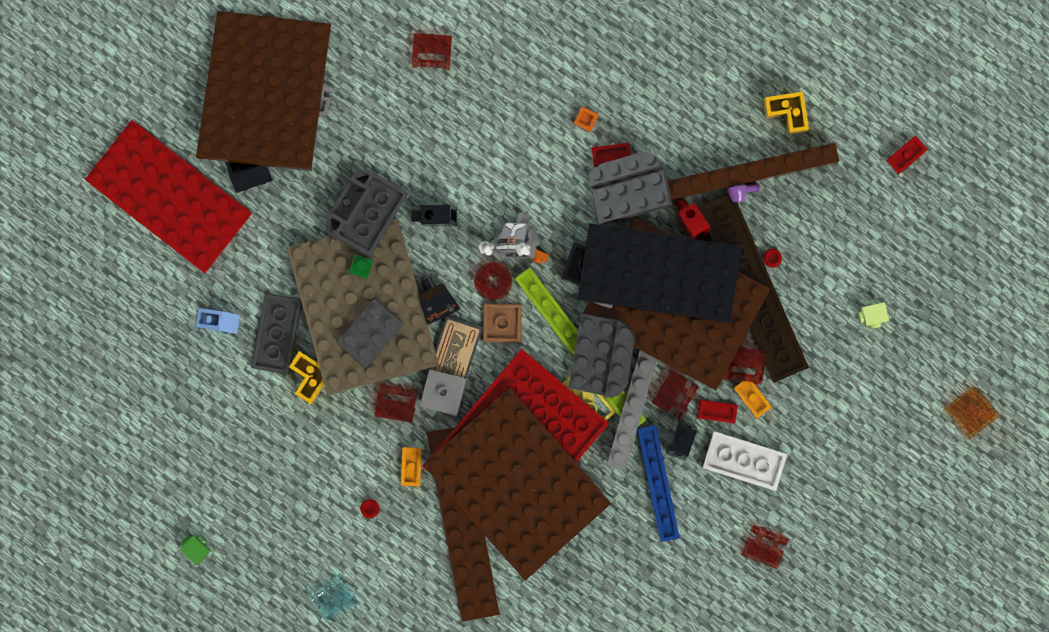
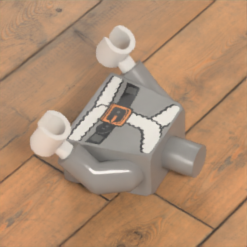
(514, 241)

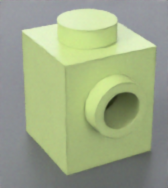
(873, 315)

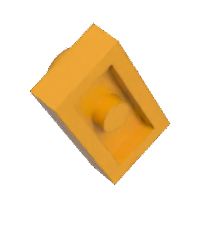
(752, 398)
(411, 466)

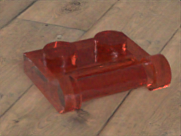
(433, 45)
(747, 359)
(396, 409)

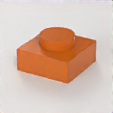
(586, 119)
(540, 256)

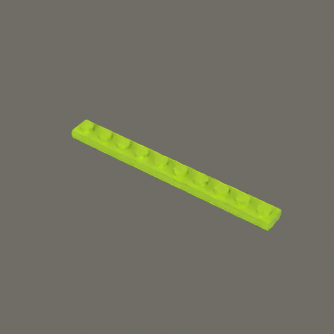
(559, 323)

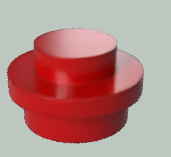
(772, 258)
(369, 508)

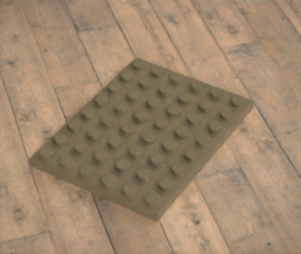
(336, 300)

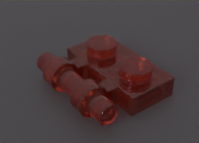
(670, 391)
(762, 552)

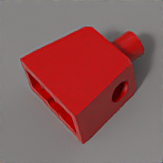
(694, 227)

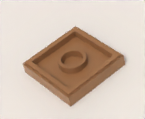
(502, 323)

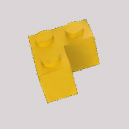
(790, 106)
(313, 382)

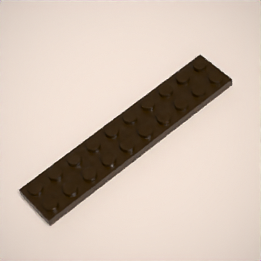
(771, 326)

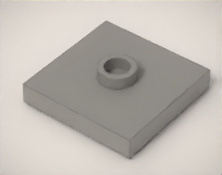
(443, 392)

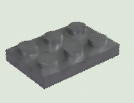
(370, 334)

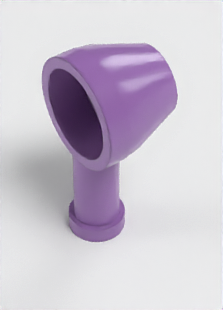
(738, 193)

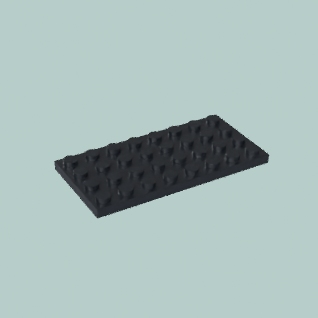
(659, 273)

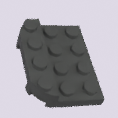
(629, 187)
(364, 211)
(602, 355)

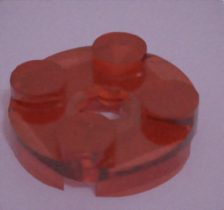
(504, 281)

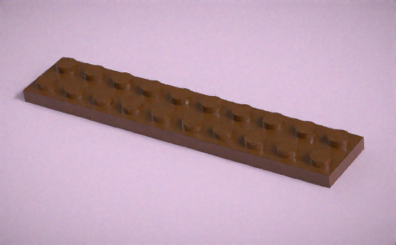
(466, 551)

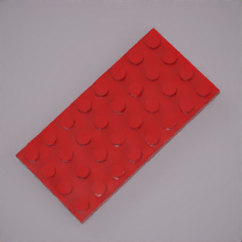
(168, 196)

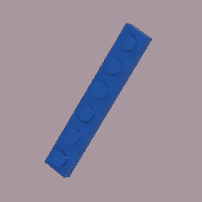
(658, 483)

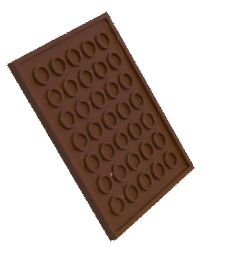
(264, 91)
(690, 344)
(517, 484)

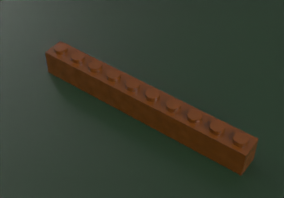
(753, 171)

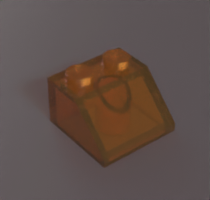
(971, 412)

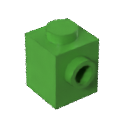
(195, 548)

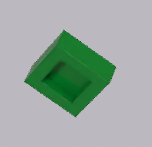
(361, 266)

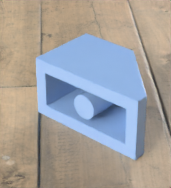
(217, 320)

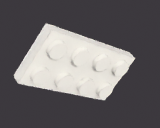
(744, 461)

